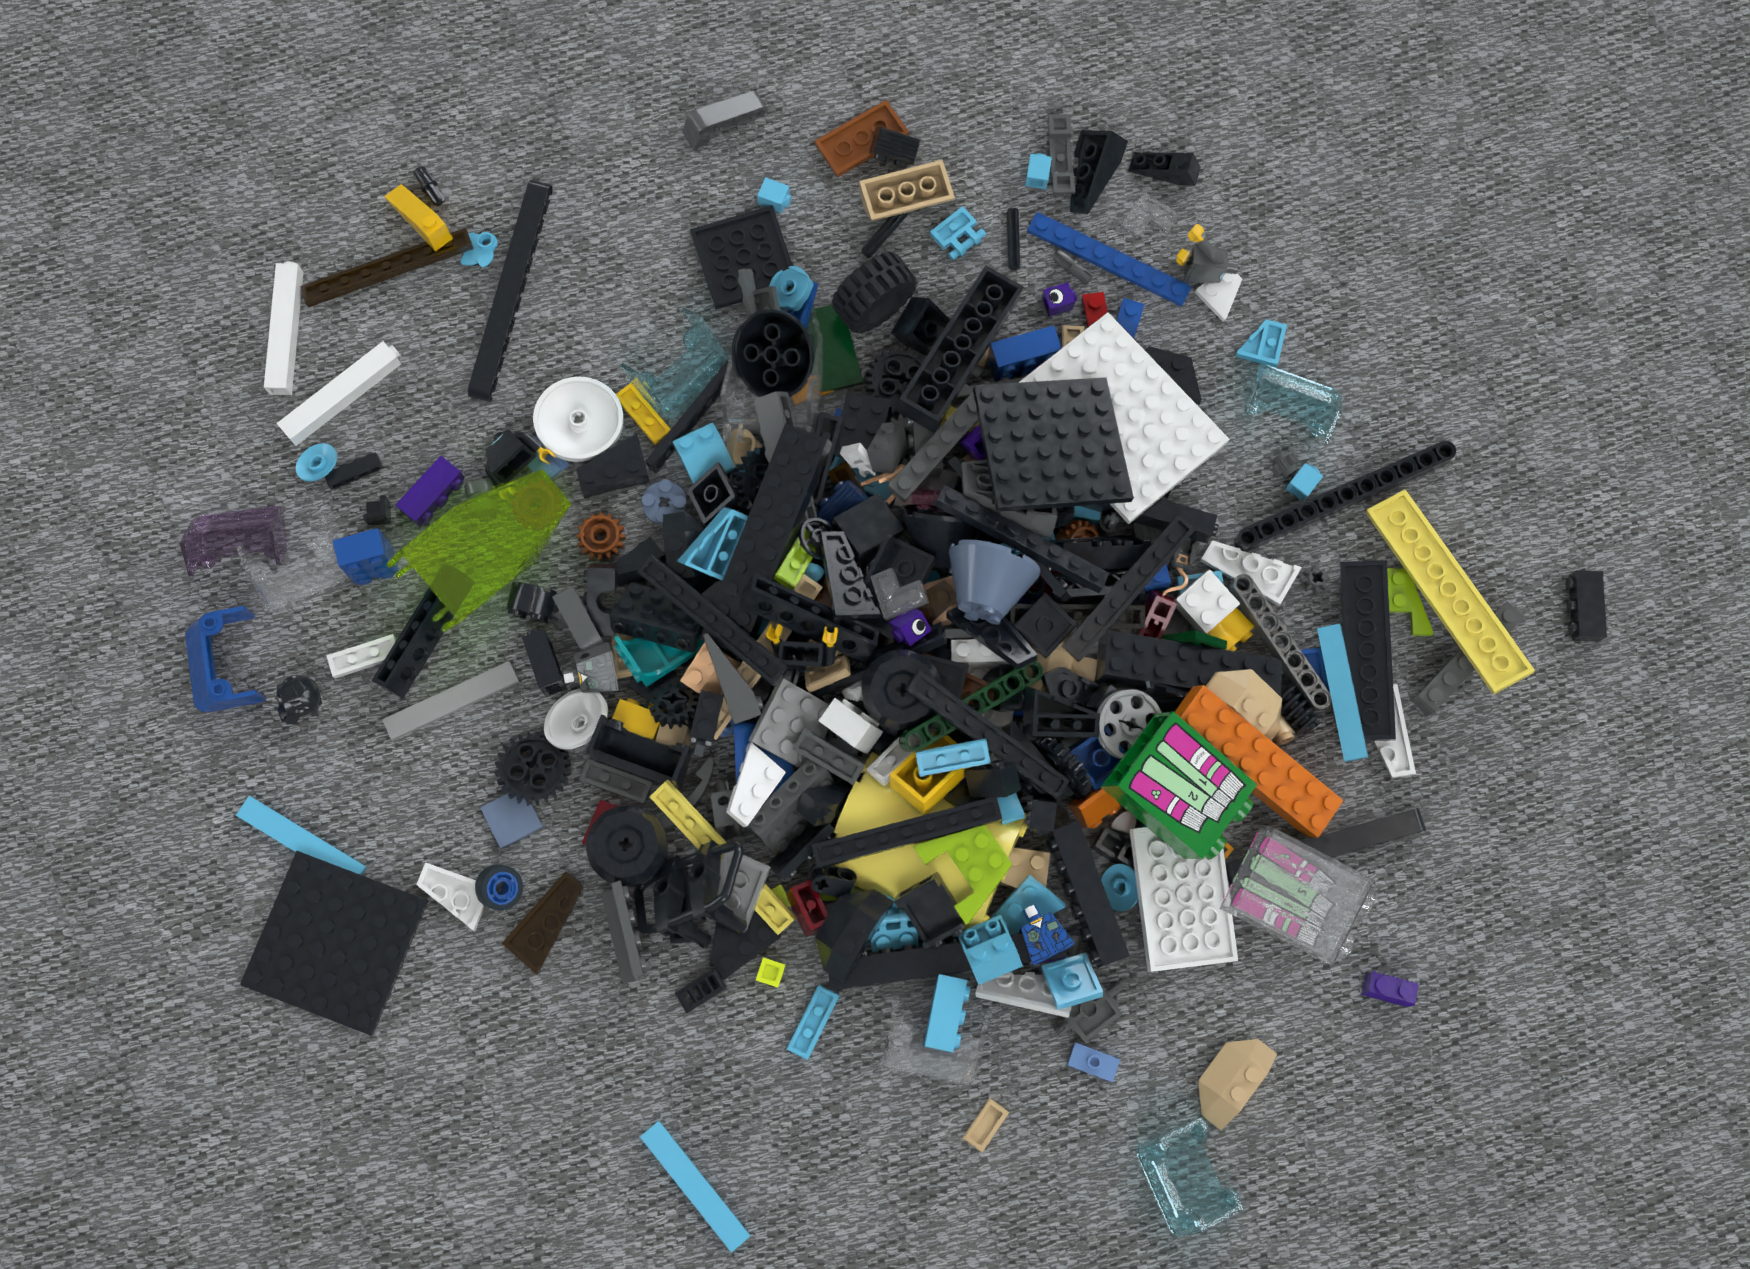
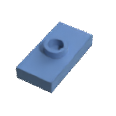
(1093, 1062)

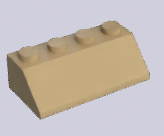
(905, 190)

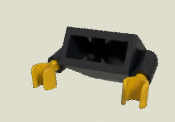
(511, 454)
(804, 655)

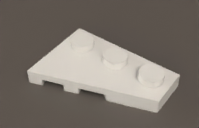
(755, 783)
(452, 892)

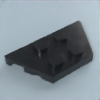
(1180, 369)

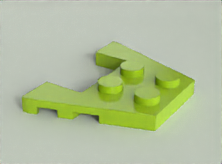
(1405, 599)
(977, 858)

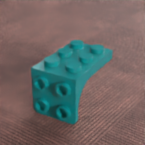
(651, 660)

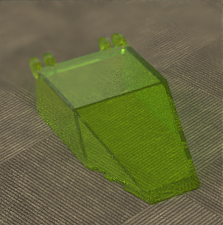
(485, 543)

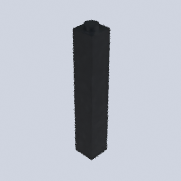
(1164, 511)

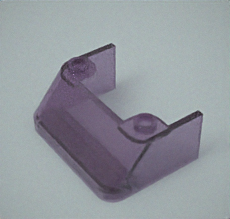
(220, 533)

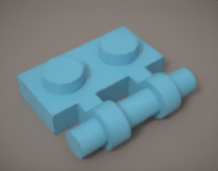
(953, 228)
(895, 935)

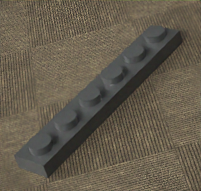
(935, 450)

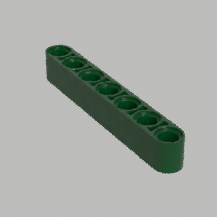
(981, 702)

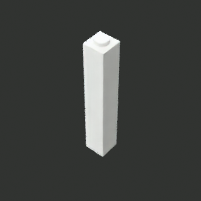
(283, 329)
(340, 393)

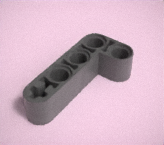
(722, 116)

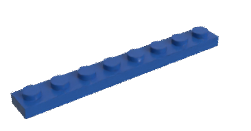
(1109, 259)

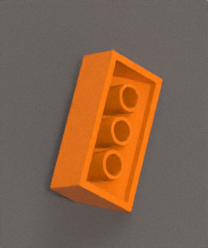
(1093, 808)

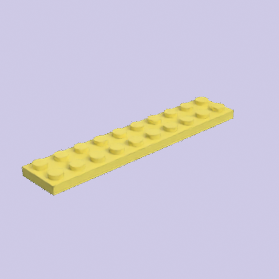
(1450, 592)

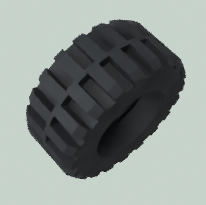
(874, 292)

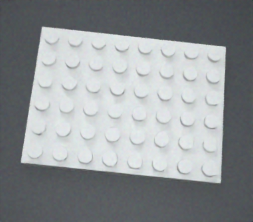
(1157, 421)

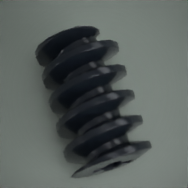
(1297, 712)

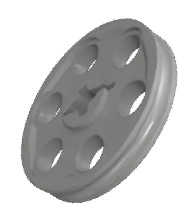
(1126, 713)

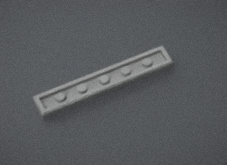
(450, 700)

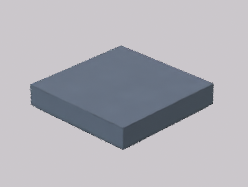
(511, 820)

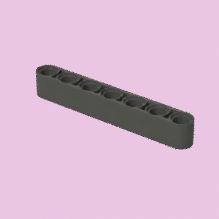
(1278, 630)

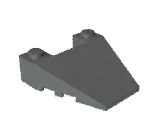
(978, 487)

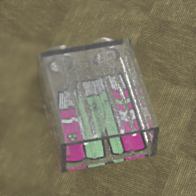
(1299, 895)

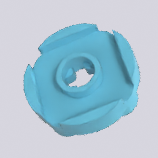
(799, 294)

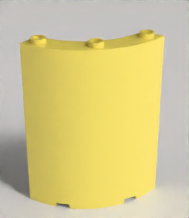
(895, 870)

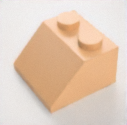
(702, 674)

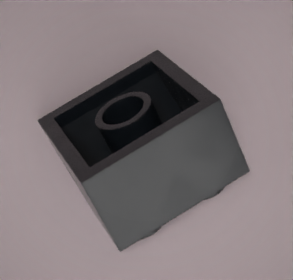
(920, 325)
(712, 494)

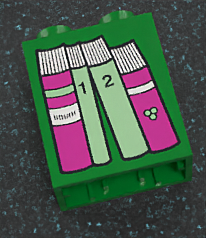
(1181, 787)

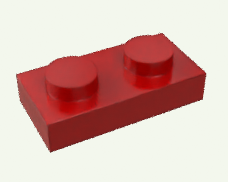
(1094, 307)

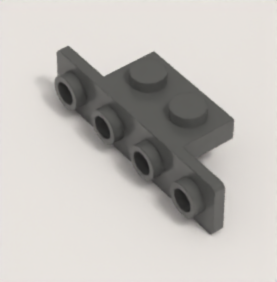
(754, 299)

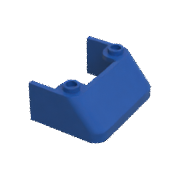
(207, 691)

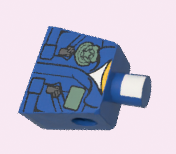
(1043, 935)

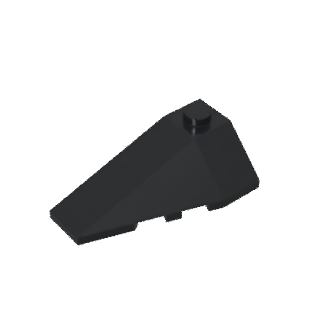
(1098, 159)

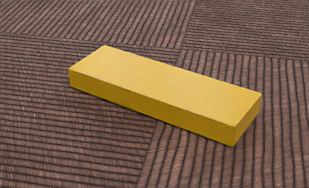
(643, 414)

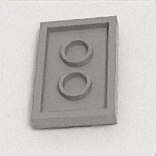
(747, 885)

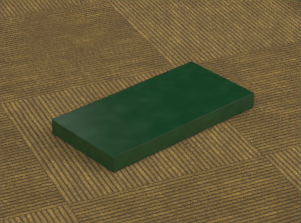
(839, 357)

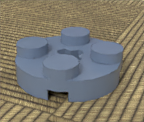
(659, 490)

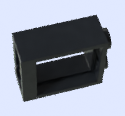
(544, 662)

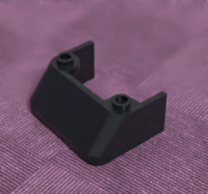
(638, 755)

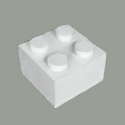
(1205, 602)
(850, 725)

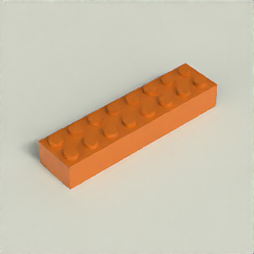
(1280, 779)

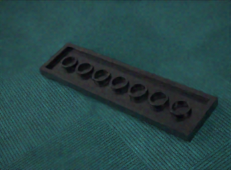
(1369, 644)

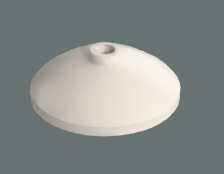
(574, 719)

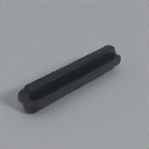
(882, 234)
(1013, 238)

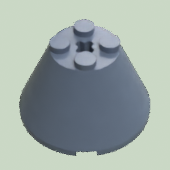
(989, 578)

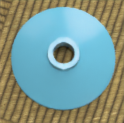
(316, 462)
(1113, 883)

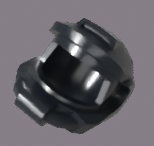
(297, 697)

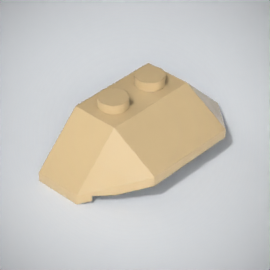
(1249, 698)
(1233, 1079)

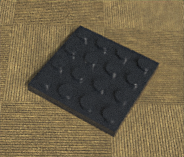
(739, 243)

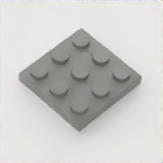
(785, 718)

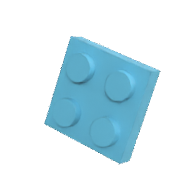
(1072, 981)

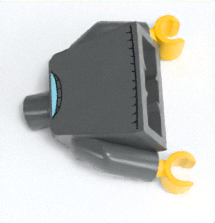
(1204, 261)

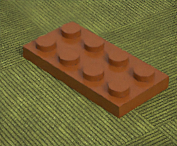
(850, 143)

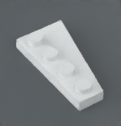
(1270, 575)
(1397, 753)
(1022, 991)

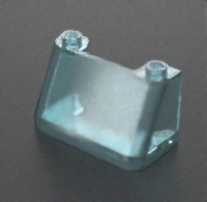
(1186, 1180)

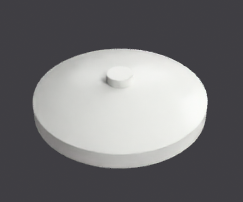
(578, 419)

